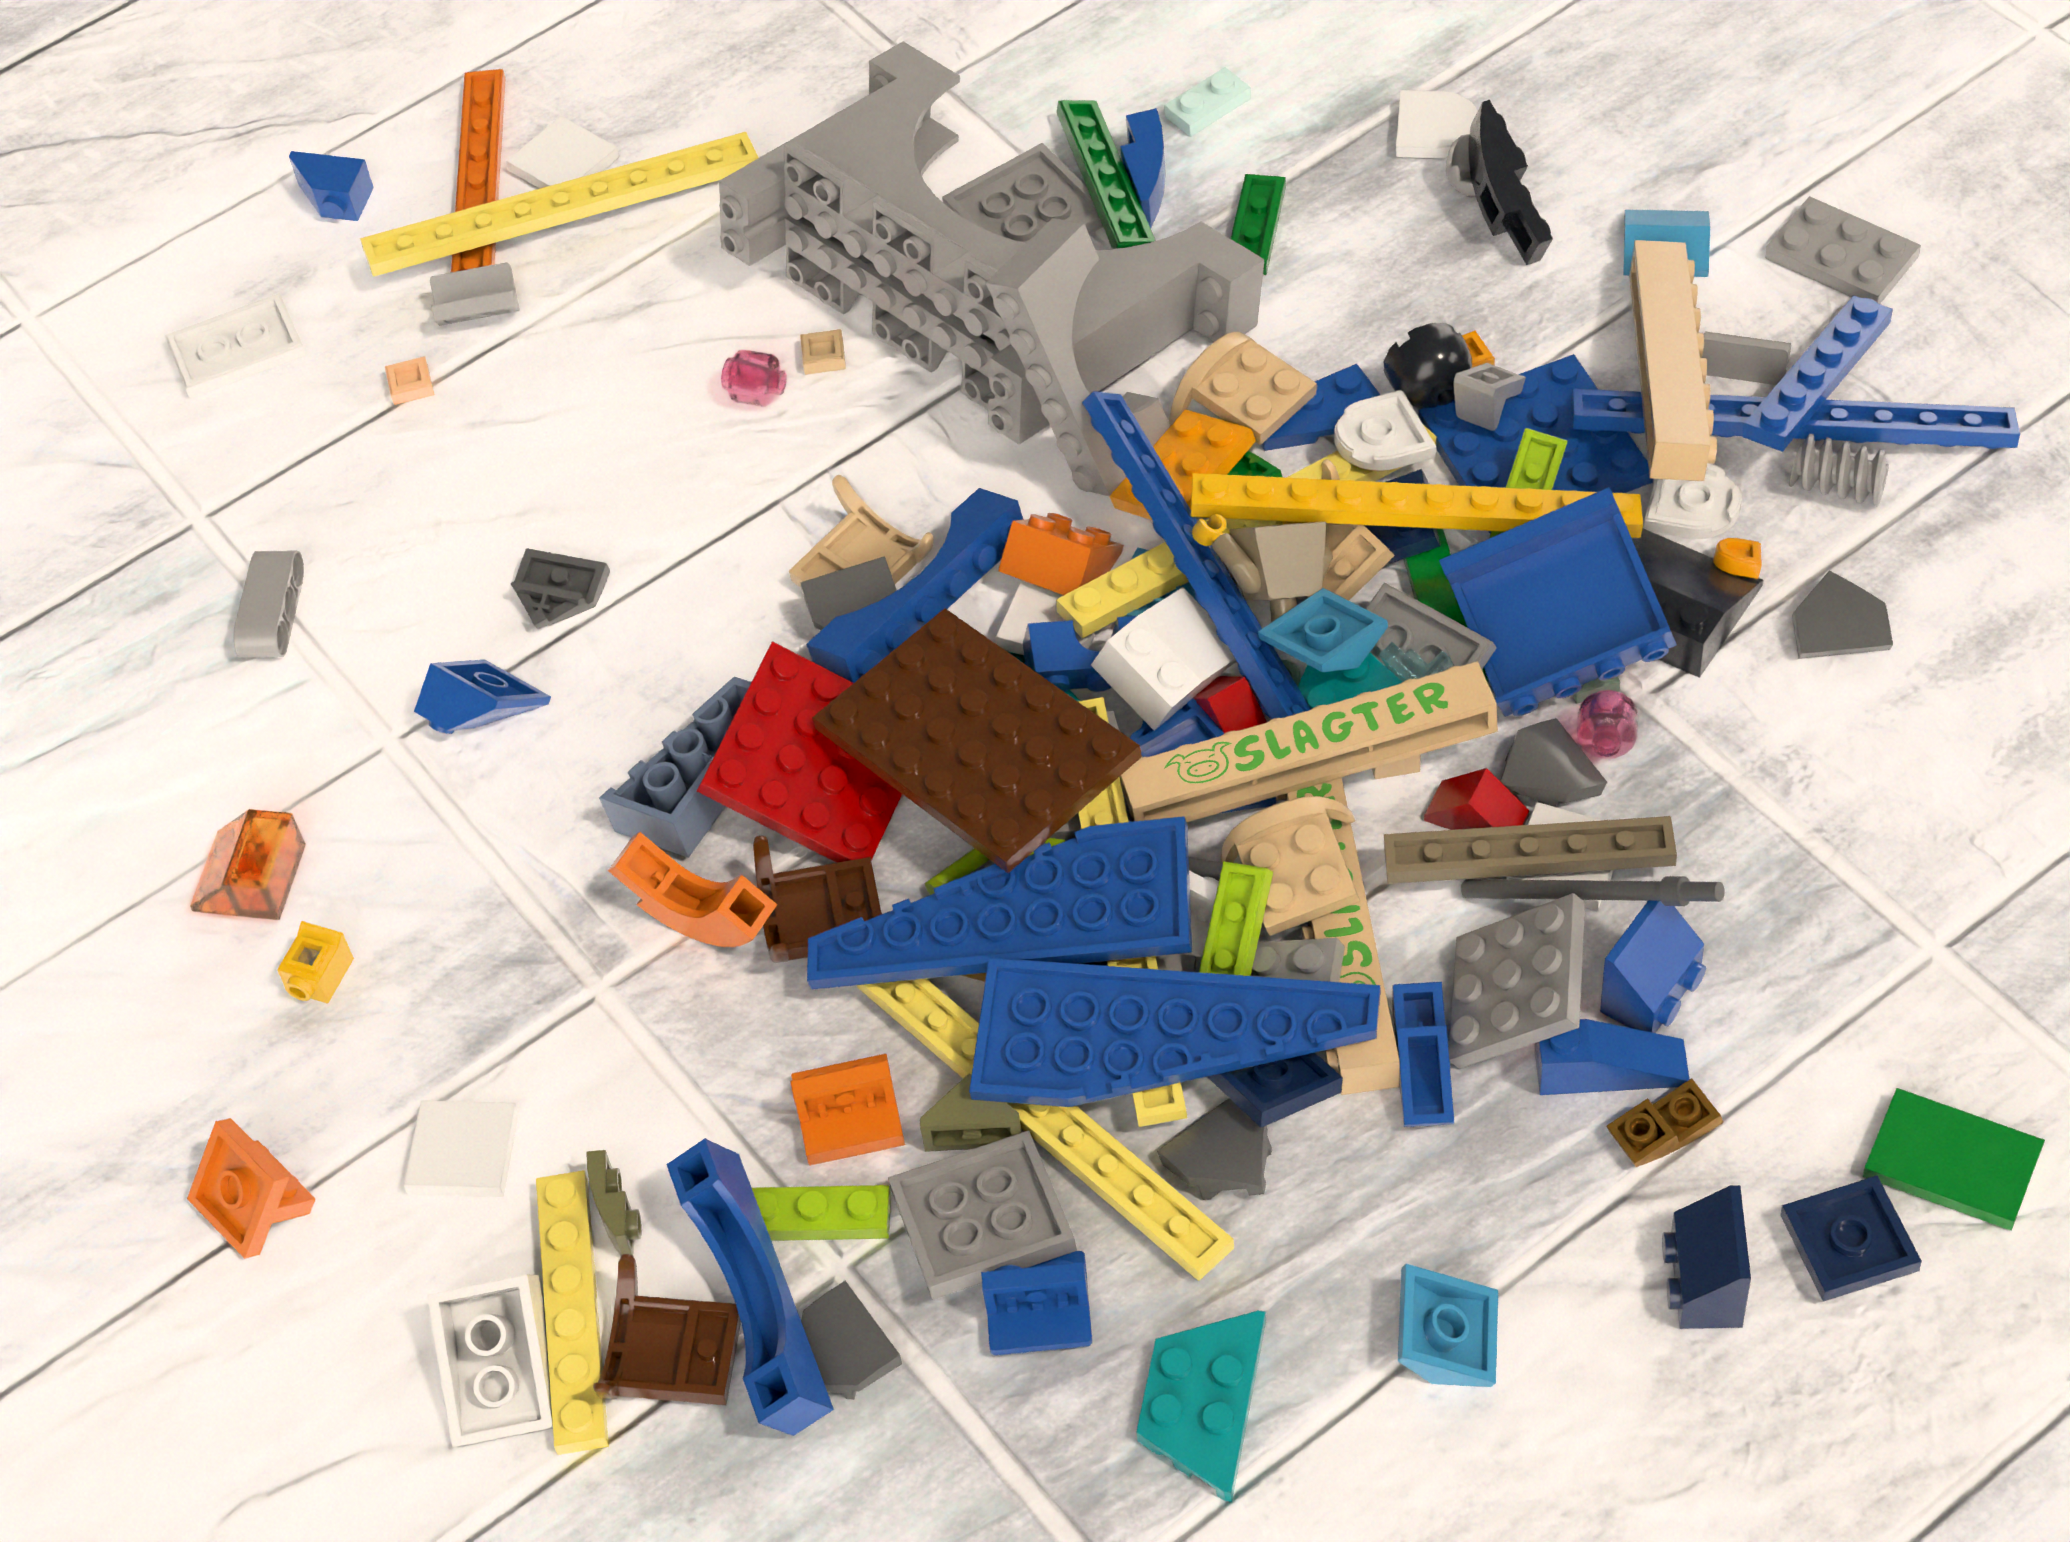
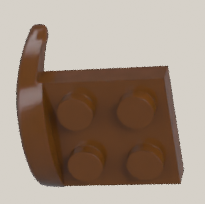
(812, 900)
(668, 1346)

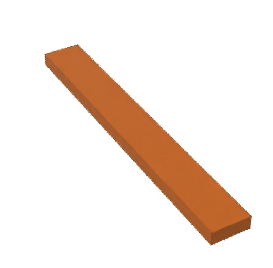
(479, 154)

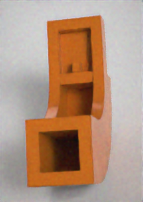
(696, 907)

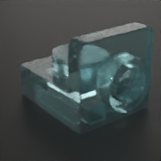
(1411, 665)

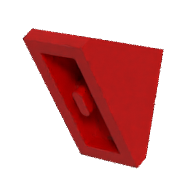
(1231, 704)
(1475, 802)

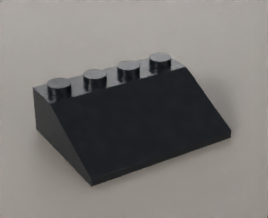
(1695, 598)

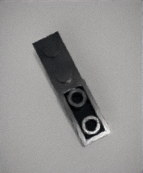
(1496, 176)

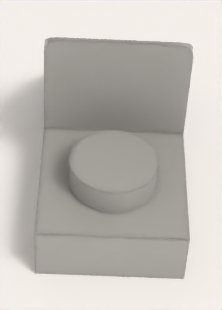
(1483, 392)

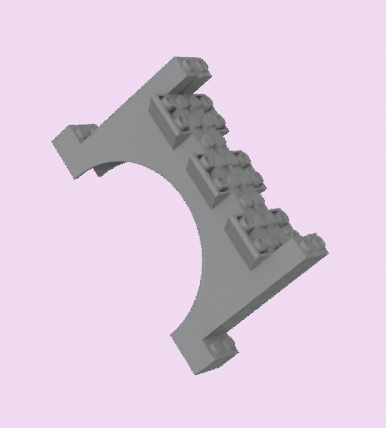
(868, 224)

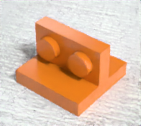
(847, 1109)
(245, 1189)

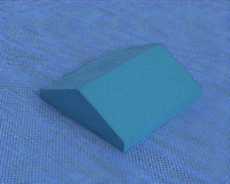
(1669, 226)
(1326, 632)
(1447, 1328)

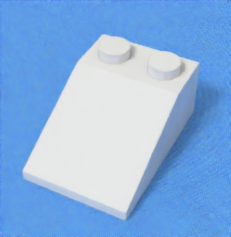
(1164, 657)
(493, 1358)

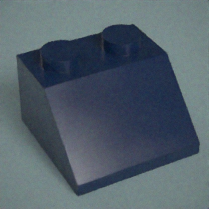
(1709, 1262)

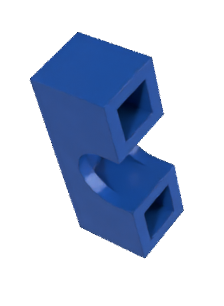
(1060, 658)

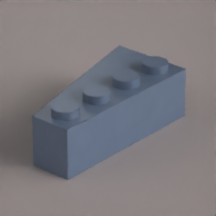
(663, 793)

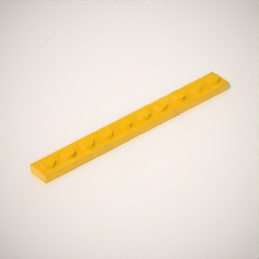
(1386, 503)

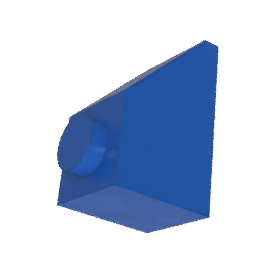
(333, 184)

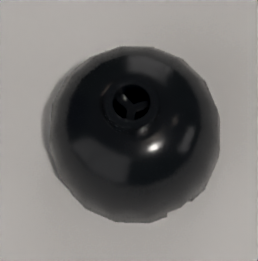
(1428, 364)

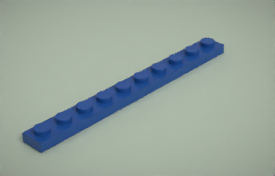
(1835, 419)
(1200, 563)

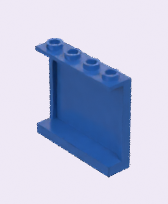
(1559, 603)

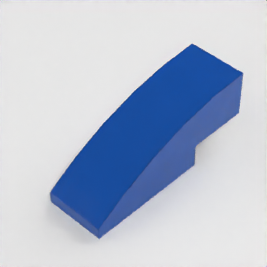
(1145, 160)
(1422, 1054)

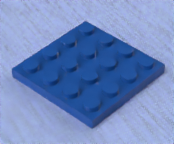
(1487, 457)

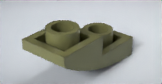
(618, 1218)

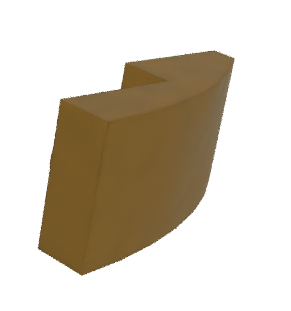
(1667, 1125)

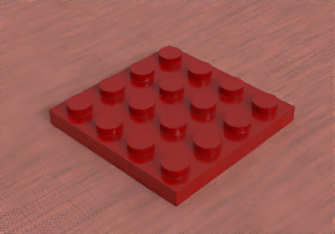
(790, 773)

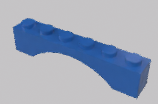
(972, 547)
(779, 1360)

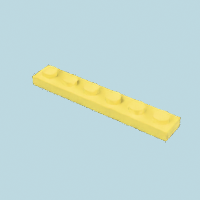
(571, 1312)

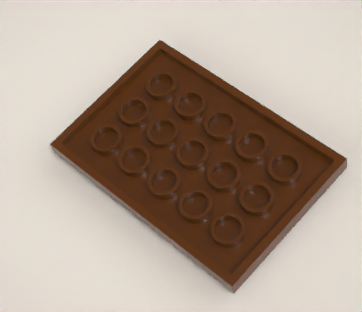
(977, 739)

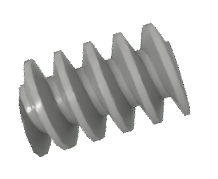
(1840, 469)

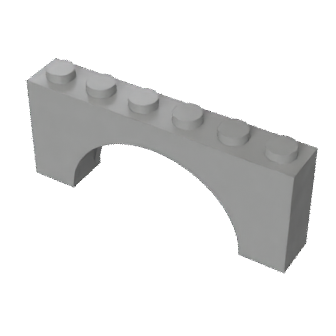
(1037, 304)

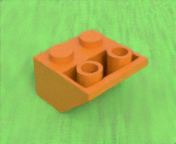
(1056, 554)

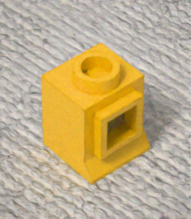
(315, 963)

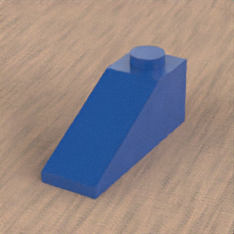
(1609, 1059)

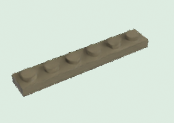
(1529, 850)

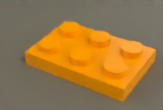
(1191, 446)

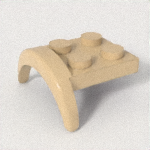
(1244, 386)
(860, 539)
(1355, 552)
(1303, 854)

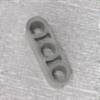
(268, 604)

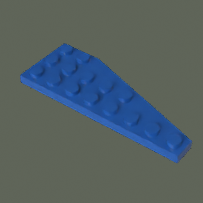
(1083, 901)
(1114, 1031)

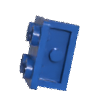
(1038, 1306)

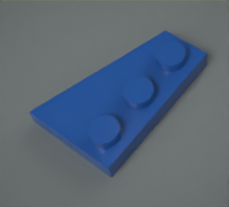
(1324, 410)

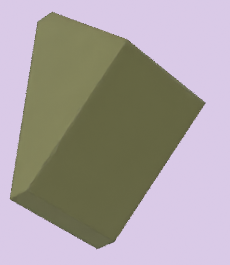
(966, 1123)

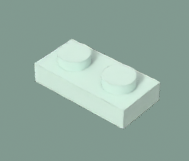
(1207, 101)

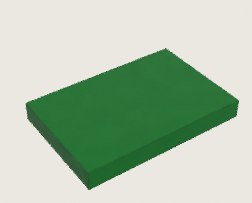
(1954, 1158)

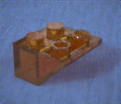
(251, 866)

